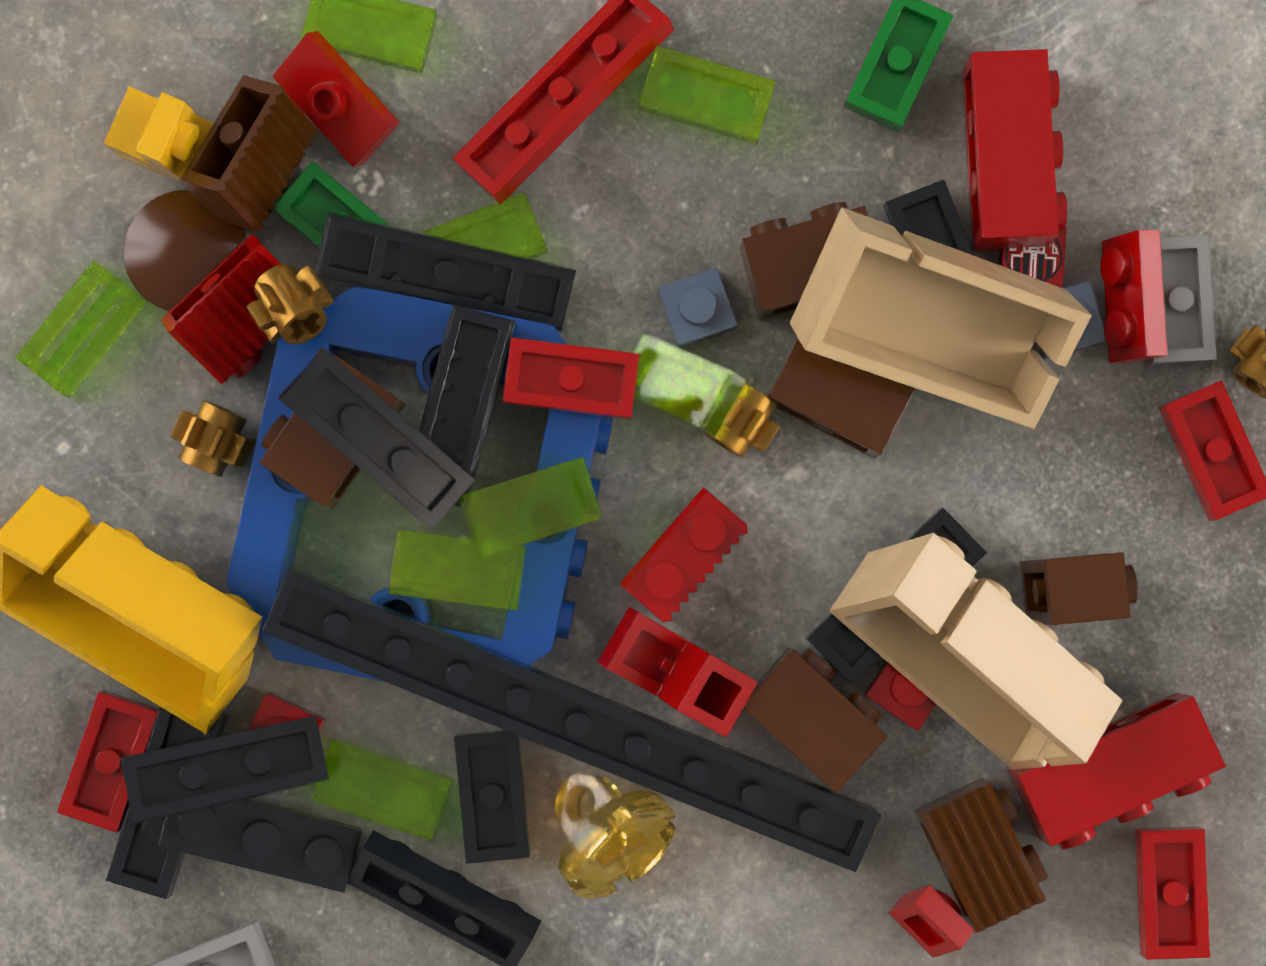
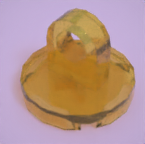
(616, 840)

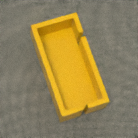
(125, 608)

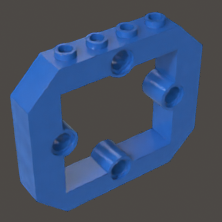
(409, 334)

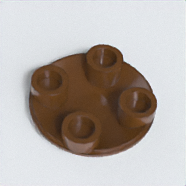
(175, 247)

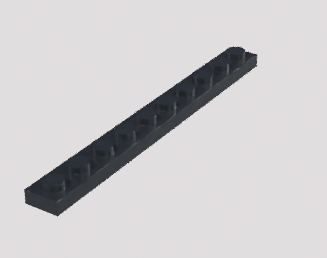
(570, 719)

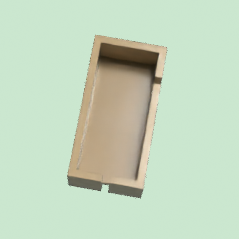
(937, 319)
(977, 654)

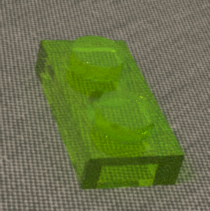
(706, 95)
(383, 789)

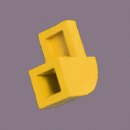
(157, 132)

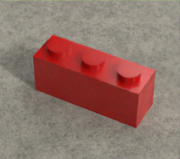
(1012, 150)
(1134, 762)

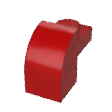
(677, 672)

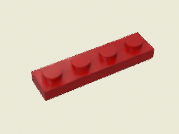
(562, 95)

